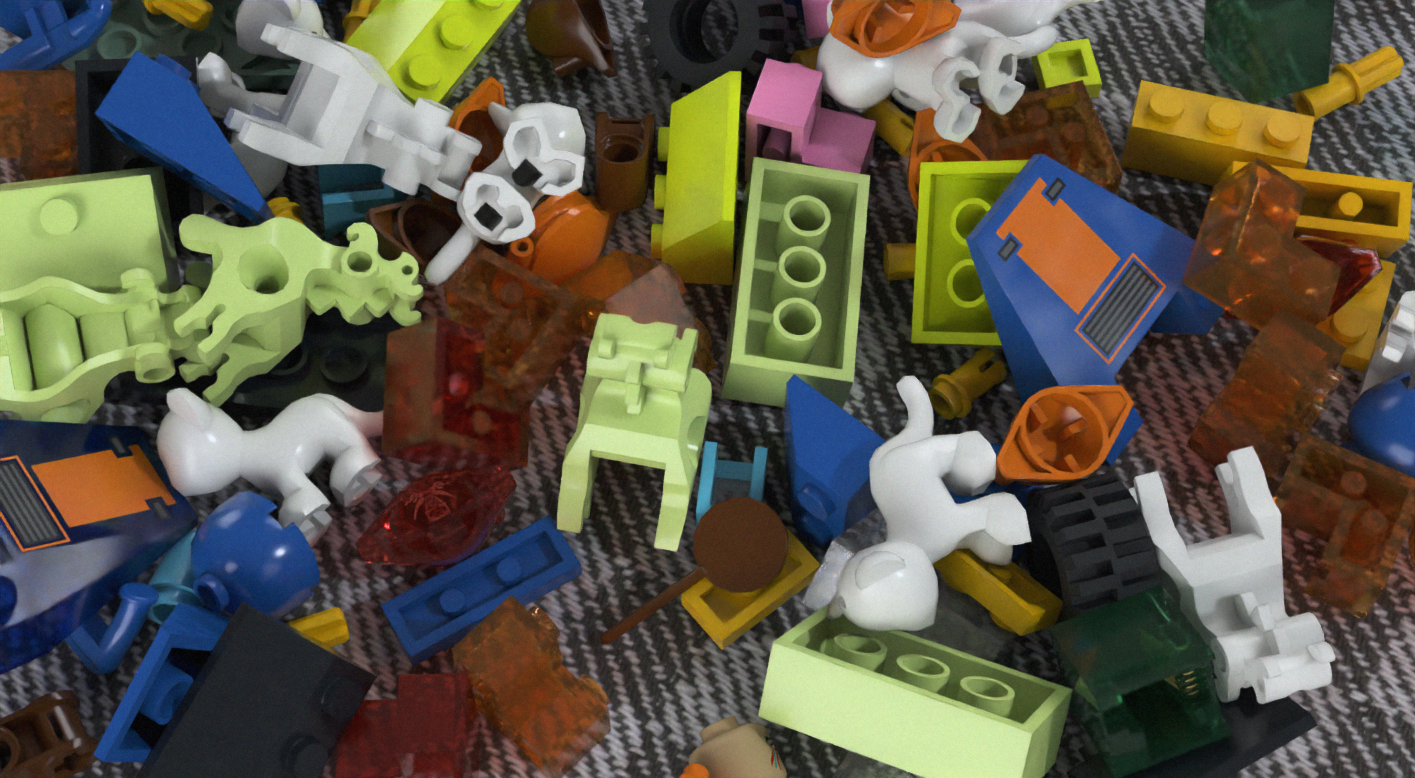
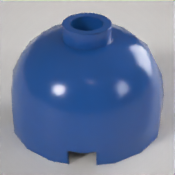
(1384, 424)
(251, 559)

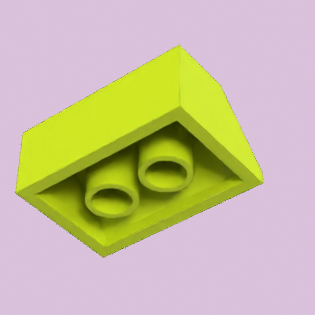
(432, 43)
(700, 183)
(947, 289)

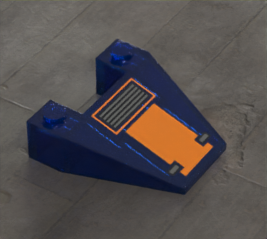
(75, 525)

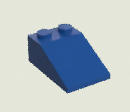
(164, 119)
(161, 682)

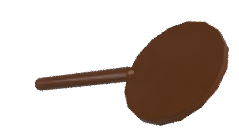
(736, 547)

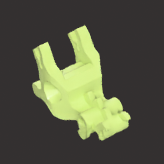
(269, 284)
(70, 341)
(640, 409)

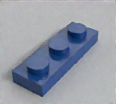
(461, 597)

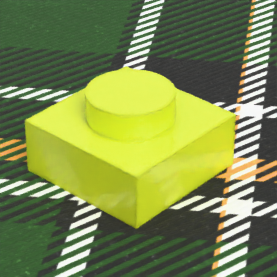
(1066, 64)

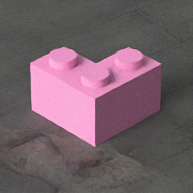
(792, 127)

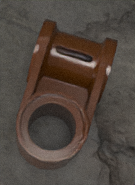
(623, 160)
(34, 743)

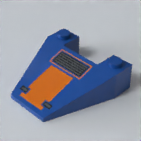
(1080, 281)

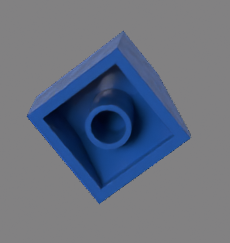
(825, 464)

